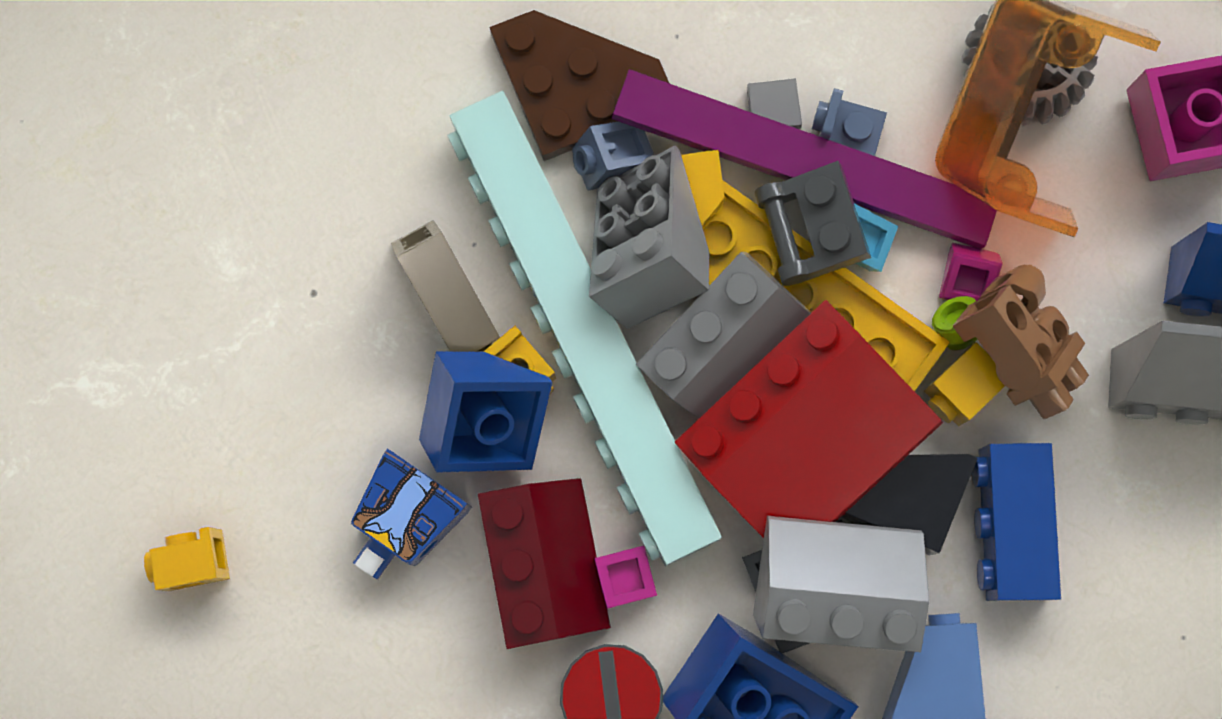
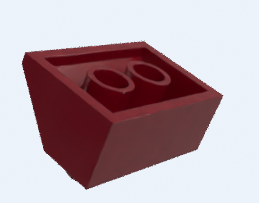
(543, 561)

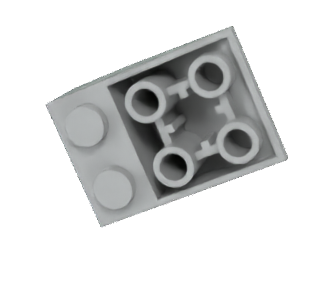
(647, 241)

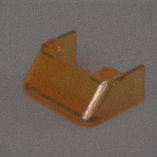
(998, 90)

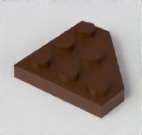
(565, 76)

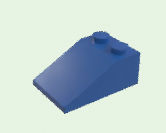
(747, 678)

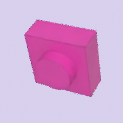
(625, 577)

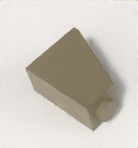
(445, 290)

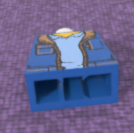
(403, 515)

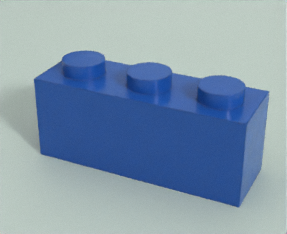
(1017, 522)

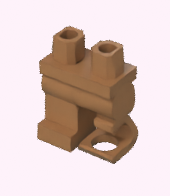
(1026, 342)

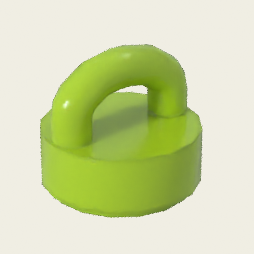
(946, 316)

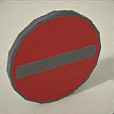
(611, 685)

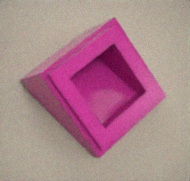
(969, 271)

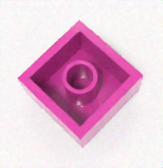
(1179, 117)

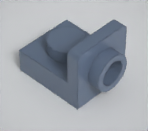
(849, 123)
(609, 152)

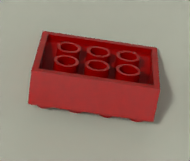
(809, 426)

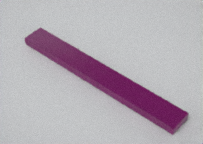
(792, 152)

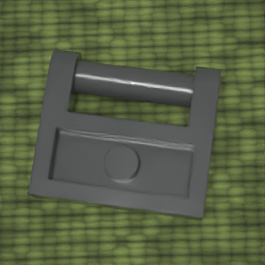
(829, 221)

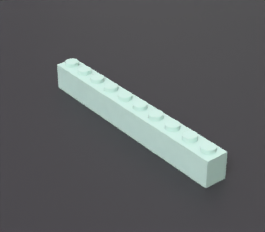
(586, 334)

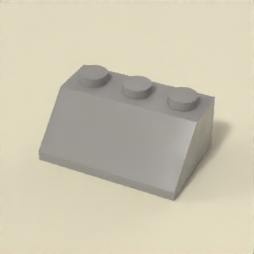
(722, 335)
(842, 584)

